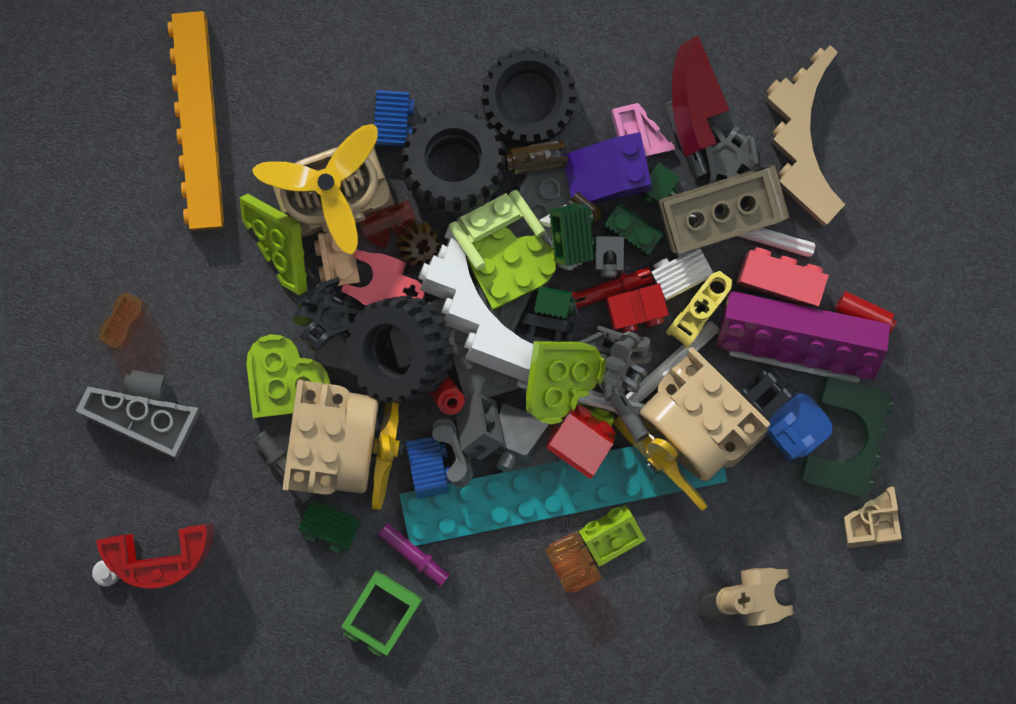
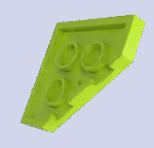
(278, 242)

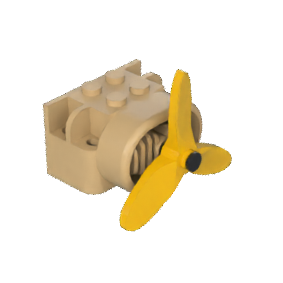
(332, 187)
(698, 423)
(335, 442)

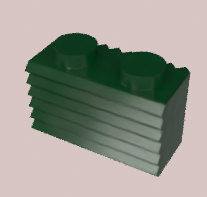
(633, 229)
(572, 234)
(554, 303)
(329, 525)

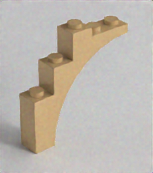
(794, 102)

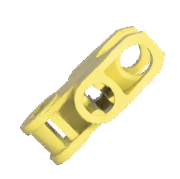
(690, 318)

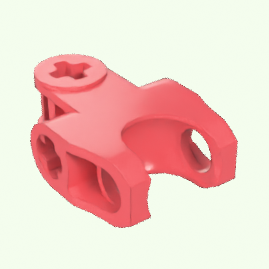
(386, 281)

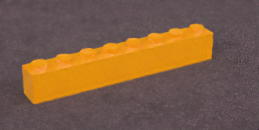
(197, 121)

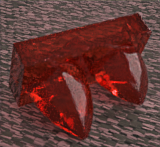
(377, 225)

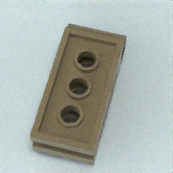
(764, 208)

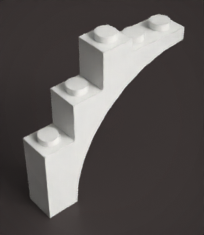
(488, 339)

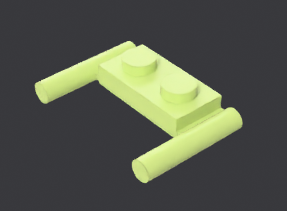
(490, 219)

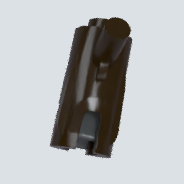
(536, 158)

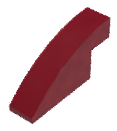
(695, 97)

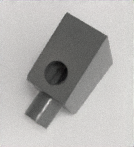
(521, 436)

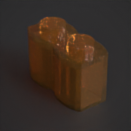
(119, 327)

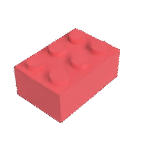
(782, 278)

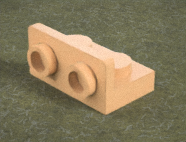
(335, 261)

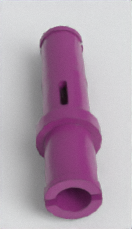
(414, 555)

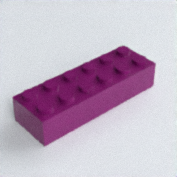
(803, 335)

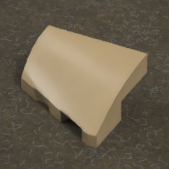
(874, 522)

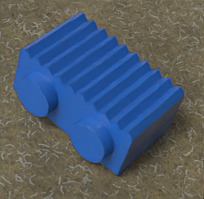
(392, 118)
(428, 467)

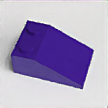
(609, 169)

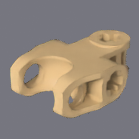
(755, 597)

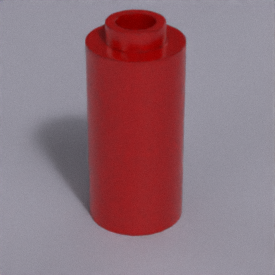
(858, 307)
(448, 397)

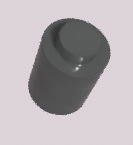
(145, 384)

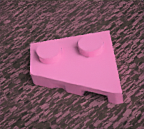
(634, 119)

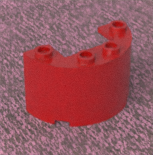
(121, 559)

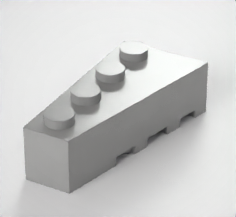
(148, 421)

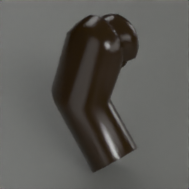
(579, 198)

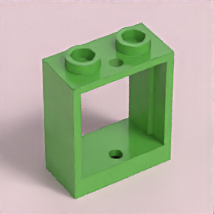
(396, 590)

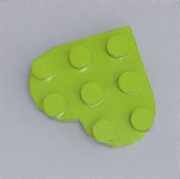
(512, 266)
(274, 372)
(560, 376)

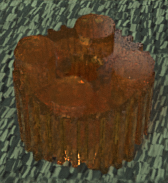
(572, 563)

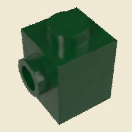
(662, 183)

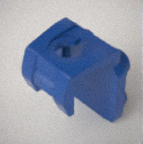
(798, 427)

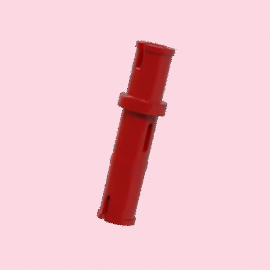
(614, 287)

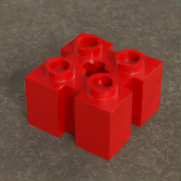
(637, 307)

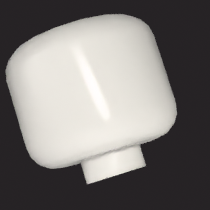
(103, 575)

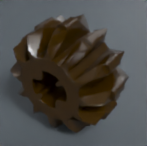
(418, 233)

